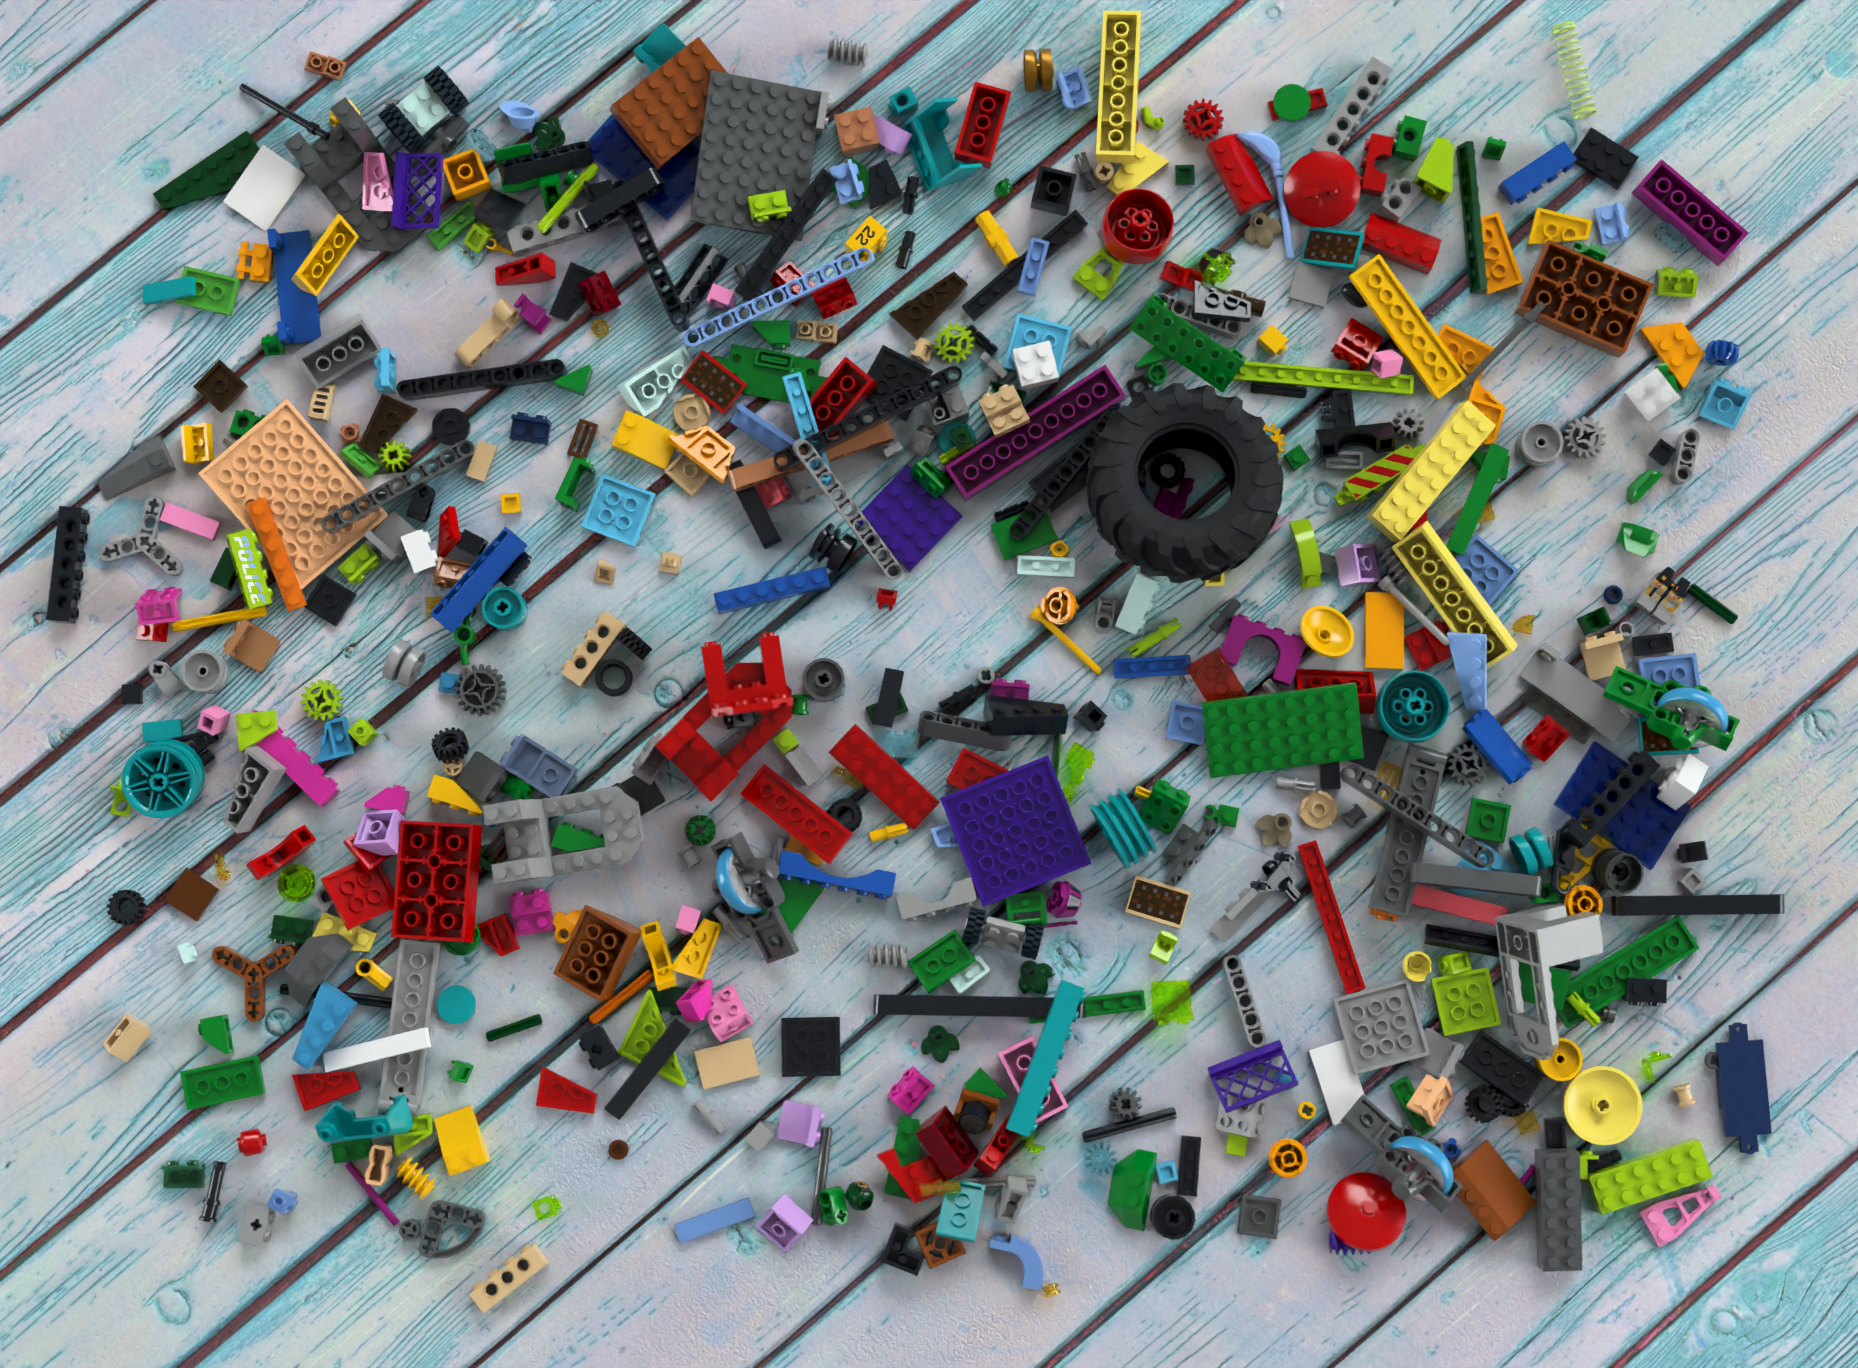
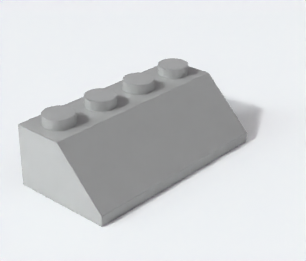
(338, 351)

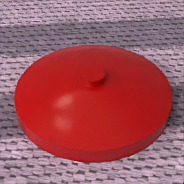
(1365, 1212)

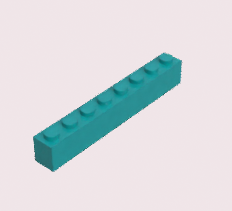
(1045, 1057)

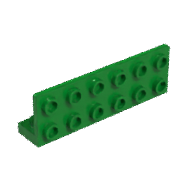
(1187, 344)

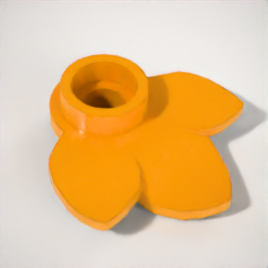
(565, 923)

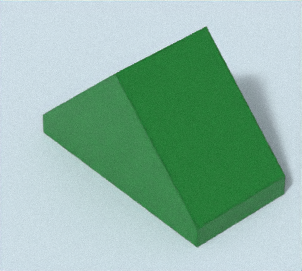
(576, 381)

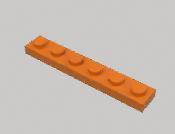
(277, 554)

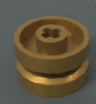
(1039, 70)

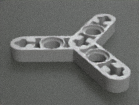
(148, 533)

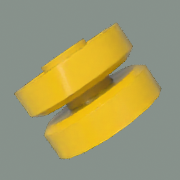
(1568, 1064)

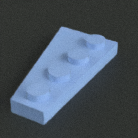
(1470, 662)

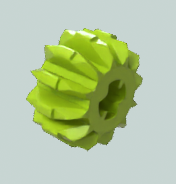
(393, 463)

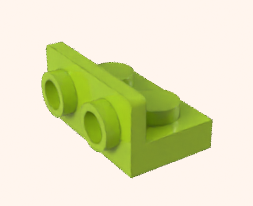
(768, 205)
(1676, 282)
(359, 564)

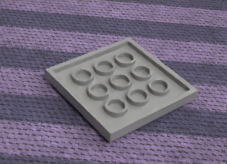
(1381, 1026)

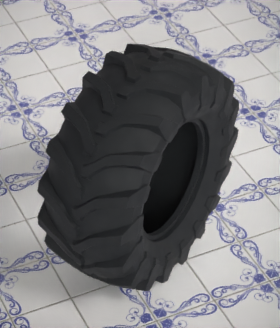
(1197, 422)

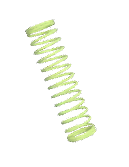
(1577, 115)

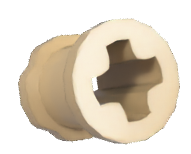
(1684, 1095)

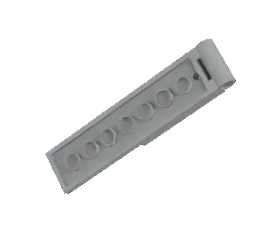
(409, 1012)

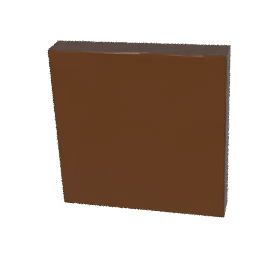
(191, 894)

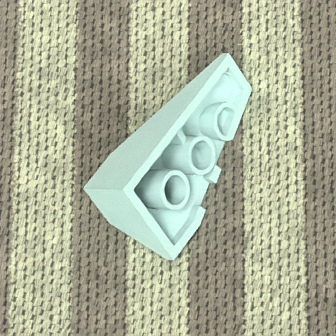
(651, 385)

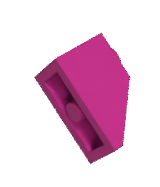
(390, 799)
(696, 1001)

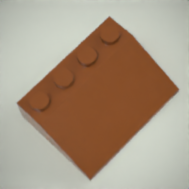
(597, 953)
(1491, 1190)

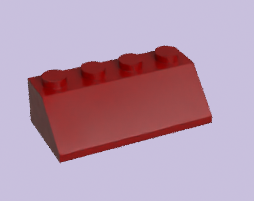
(1238, 173)
(1400, 243)
(1318, 678)

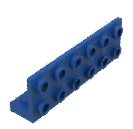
(297, 308)

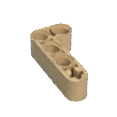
(488, 334)

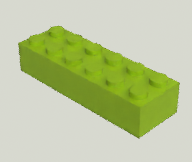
(1648, 1176)

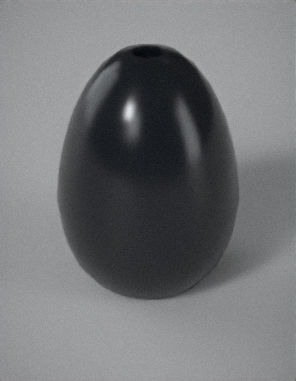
(1352, 295)

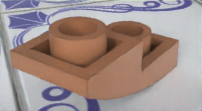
(325, 66)

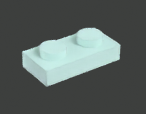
(970, 975)

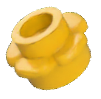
(1059, 544)

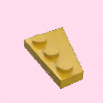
(1557, 227)

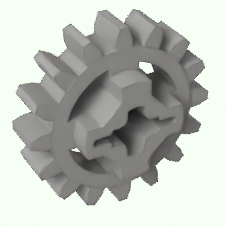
(1587, 444)

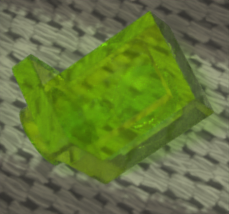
(1029, 1143)

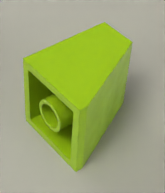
(1436, 170)

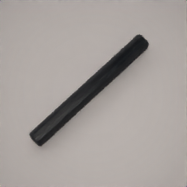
(1129, 1125)

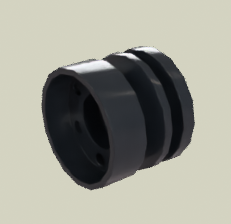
(833, 548)

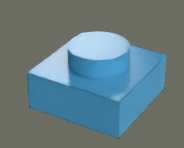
(448, 683)

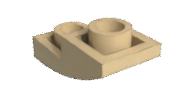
(816, 332)

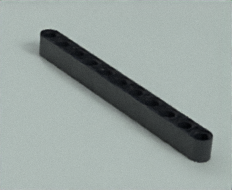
(874, 411)
(965, 1005)

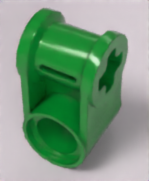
(833, 1204)

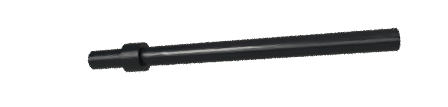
(311, 127)

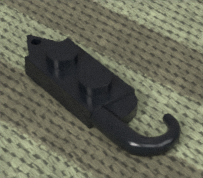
(1563, 861)

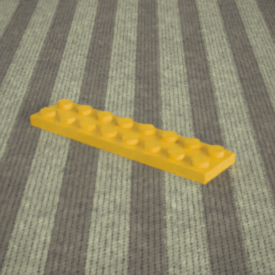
(1407, 327)

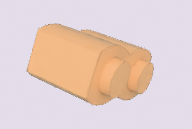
(379, 1159)

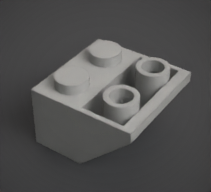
(947, 406)

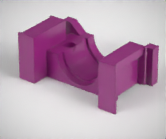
(533, 314)

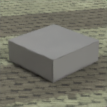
(1691, 881)

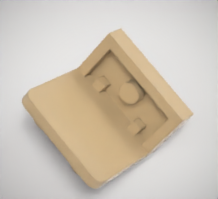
(1602, 655)

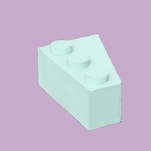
(1137, 603)

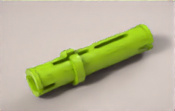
(1156, 636)

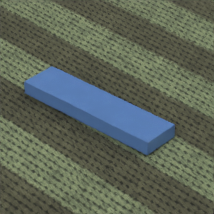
(714, 1220)

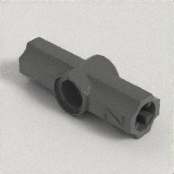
(446, 137)

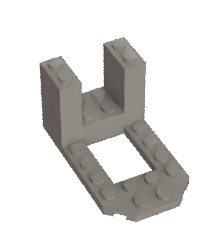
(530, 838)
(1542, 939)

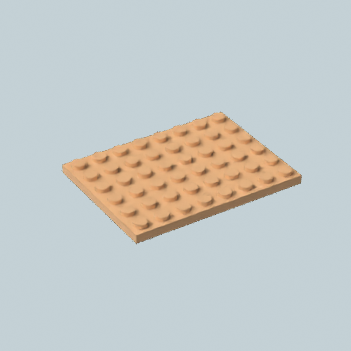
(302, 485)

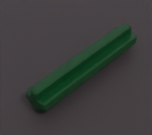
(1712, 603)
(514, 1027)

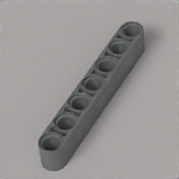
(1475, 879)

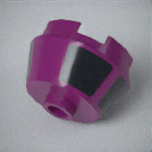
(1064, 900)

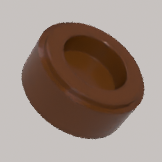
(618, 1149)

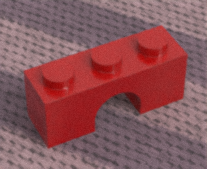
(1377, 148)

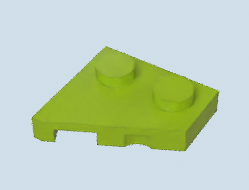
(255, 727)

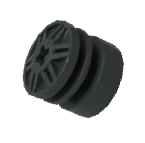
(1617, 870)

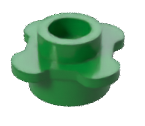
(1003, 188)

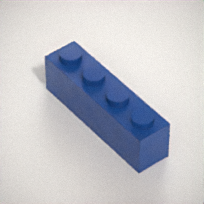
(1537, 173)

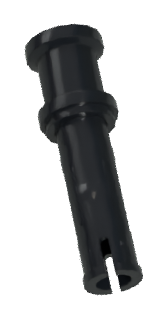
(212, 1201)

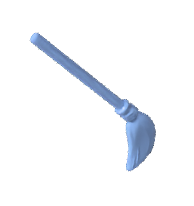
(1271, 154)

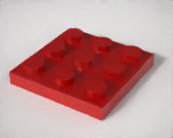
(359, 893)

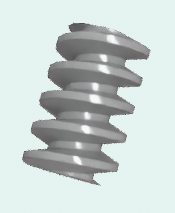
(845, 51)
(1395, 564)
(887, 955)

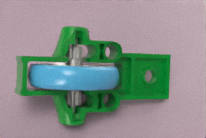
(1699, 726)

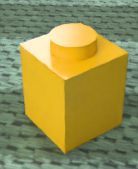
(1273, 341)

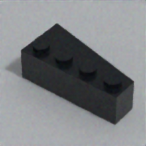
(1023, 717)

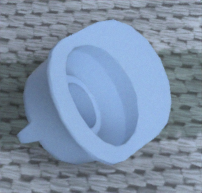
(520, 115)

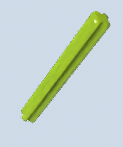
(567, 198)

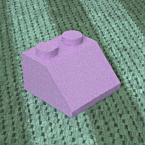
(1357, 565)
(379, 832)
(784, 1223)

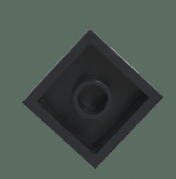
(1053, 190)

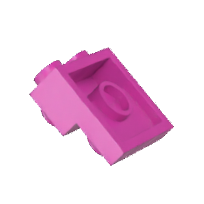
(531, 912)

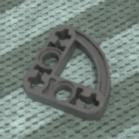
(440, 1220)

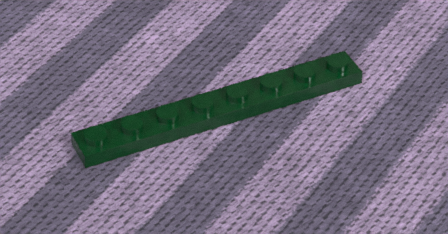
(1471, 217)

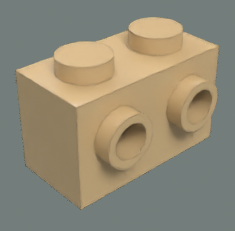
(127, 1037)

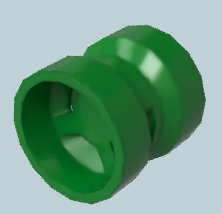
(1157, 371)

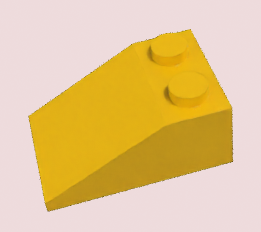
(644, 440)
(461, 1140)

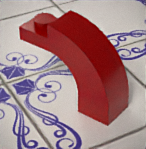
(283, 854)

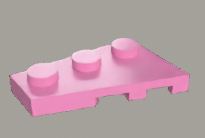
(376, 183)

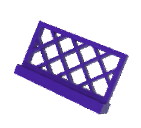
(402, 195)
(1248, 1060)

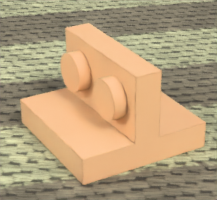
(1431, 1099)

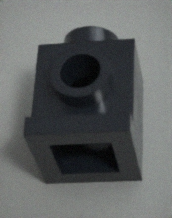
(1090, 710)

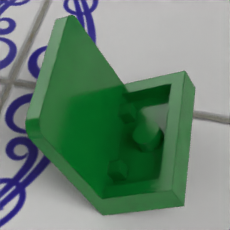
(511, 152)
(1164, 806)

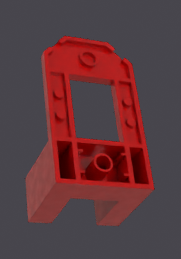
(751, 698)
(698, 758)

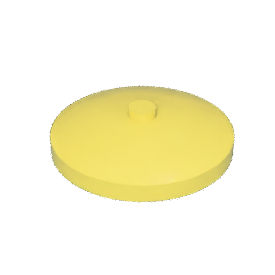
(1602, 1105)

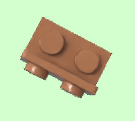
(449, 571)

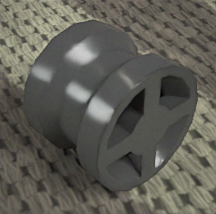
(407, 1232)

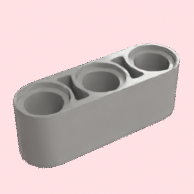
(1690, 449)

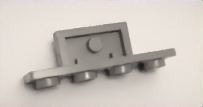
(1239, 912)

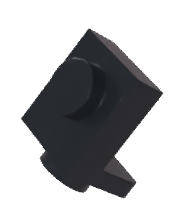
(1692, 852)

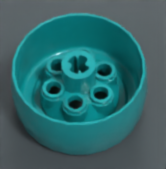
(1391, 719)

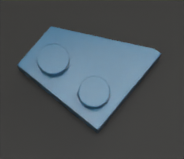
(336, 740)

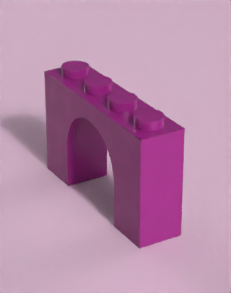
(1288, 647)

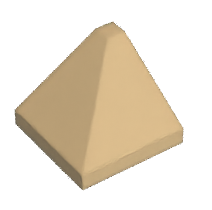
(605, 572)

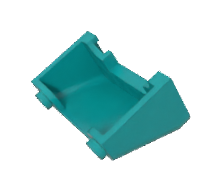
(343, 1125)

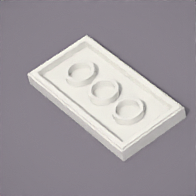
(1336, 1078)

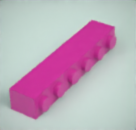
(299, 767)

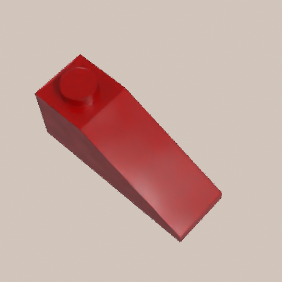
(526, 271)

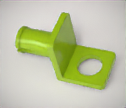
(119, 797)

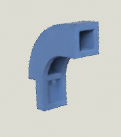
(1026, 1252)

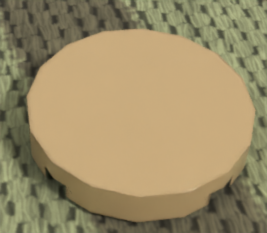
(691, 412)
(1318, 810)

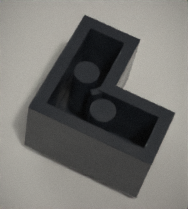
(896, 1251)

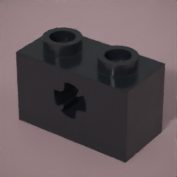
(598, 1036)

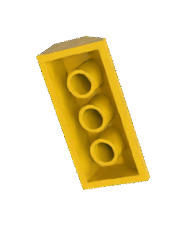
(325, 256)

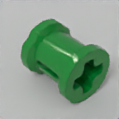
(800, 704)

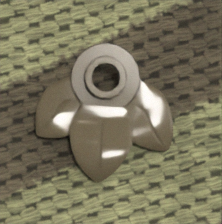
(1262, 233)
(1273, 832)

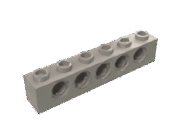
(1374, 70)
(556, 236)

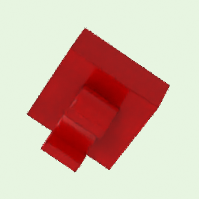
(886, 596)

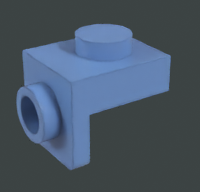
(282, 1201)

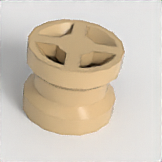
(1101, 176)
(450, 767)

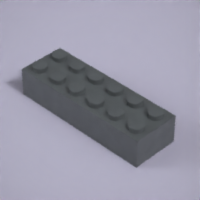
(1558, 1209)

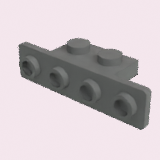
(1185, 848)

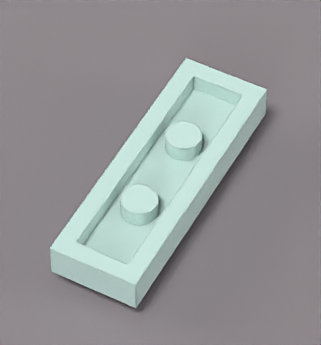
(1046, 566)

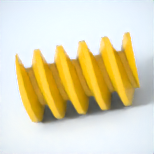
(415, 1178)

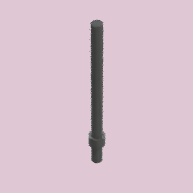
(1529, 318)

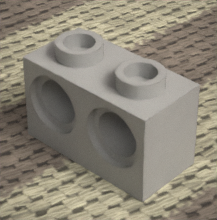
(1402, 200)
(1011, 1199)

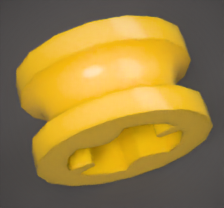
(1303, 1115)

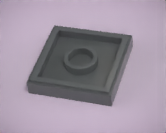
(1259, 1216)

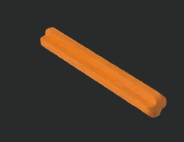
(621, 997)

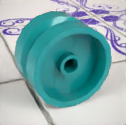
(495, 602)
(1531, 851)

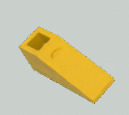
(449, 791)

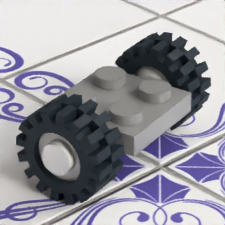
(1003, 934)

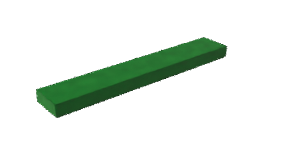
(1477, 499)
(1109, 1004)

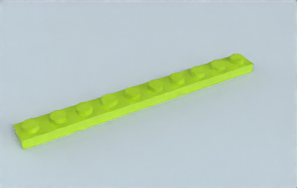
(1324, 378)

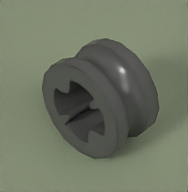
(1707, 1060)

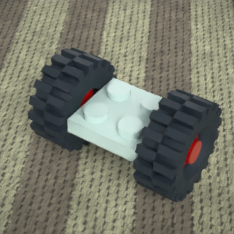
(423, 108)

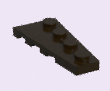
(924, 309)

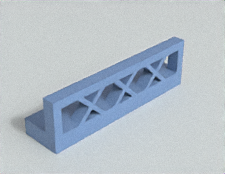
(760, 429)

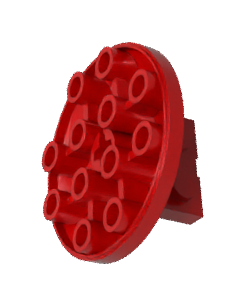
(1322, 189)

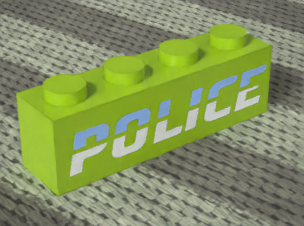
(248, 568)

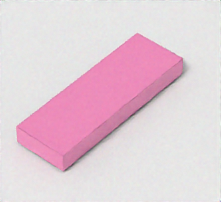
(190, 521)

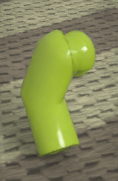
(1150, 121)

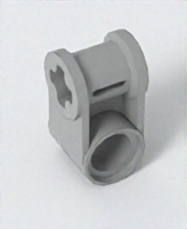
(1105, 611)
(167, 681)

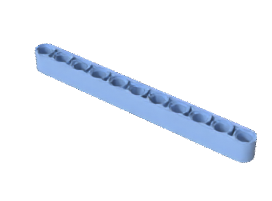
(769, 297)

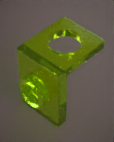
(1653, 1057)
(555, 1206)

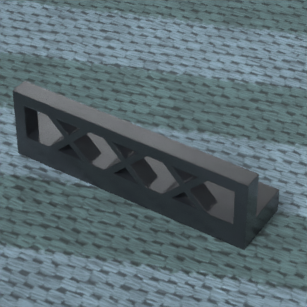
(693, 275)

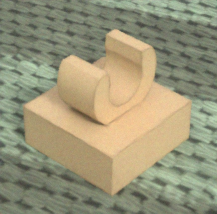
(923, 350)
(670, 563)

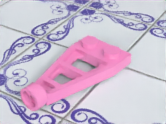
(1656, 1222)

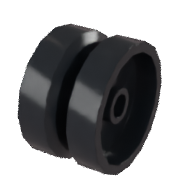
(1184, 1216)

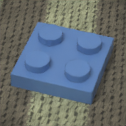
(1186, 723)

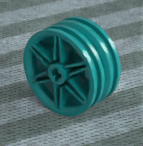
(169, 751)
(1123, 828)

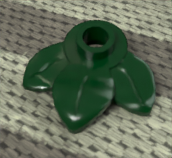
(547, 132)
(1037, 979)
(939, 1046)

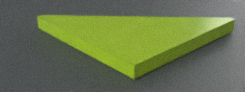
(644, 1033)

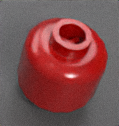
(251, 1142)

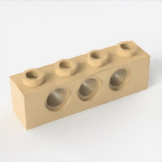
(593, 660)
(486, 1300)

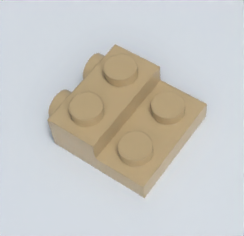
(1003, 410)

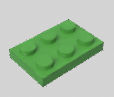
(213, 291)

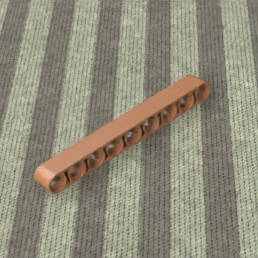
(764, 470)

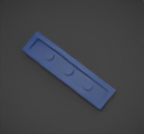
(1151, 666)

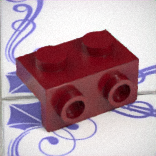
(599, 293)

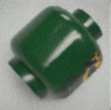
(859, 1195)

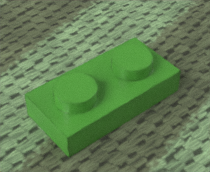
(361, 460)

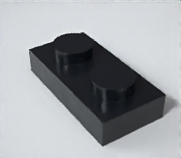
(1652, 644)

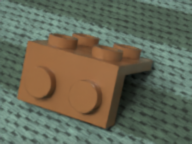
(251, 645)

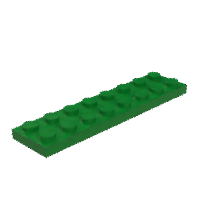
(1639, 959)

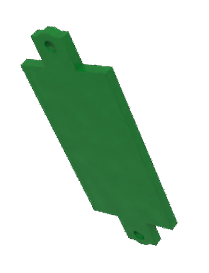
(765, 368)

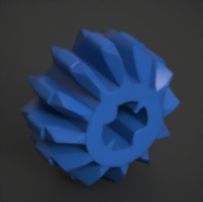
(1722, 353)

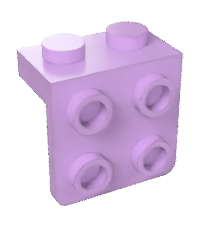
(800, 1123)

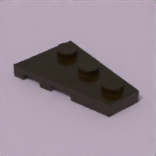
(385, 422)

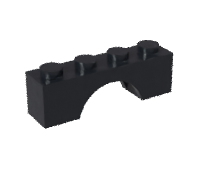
(1332, 441)

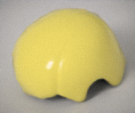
(1416, 966)

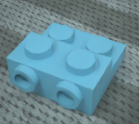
(386, 371)
(1724, 403)

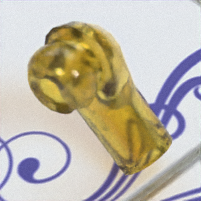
(221, 872)

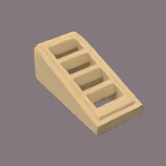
(325, 416)

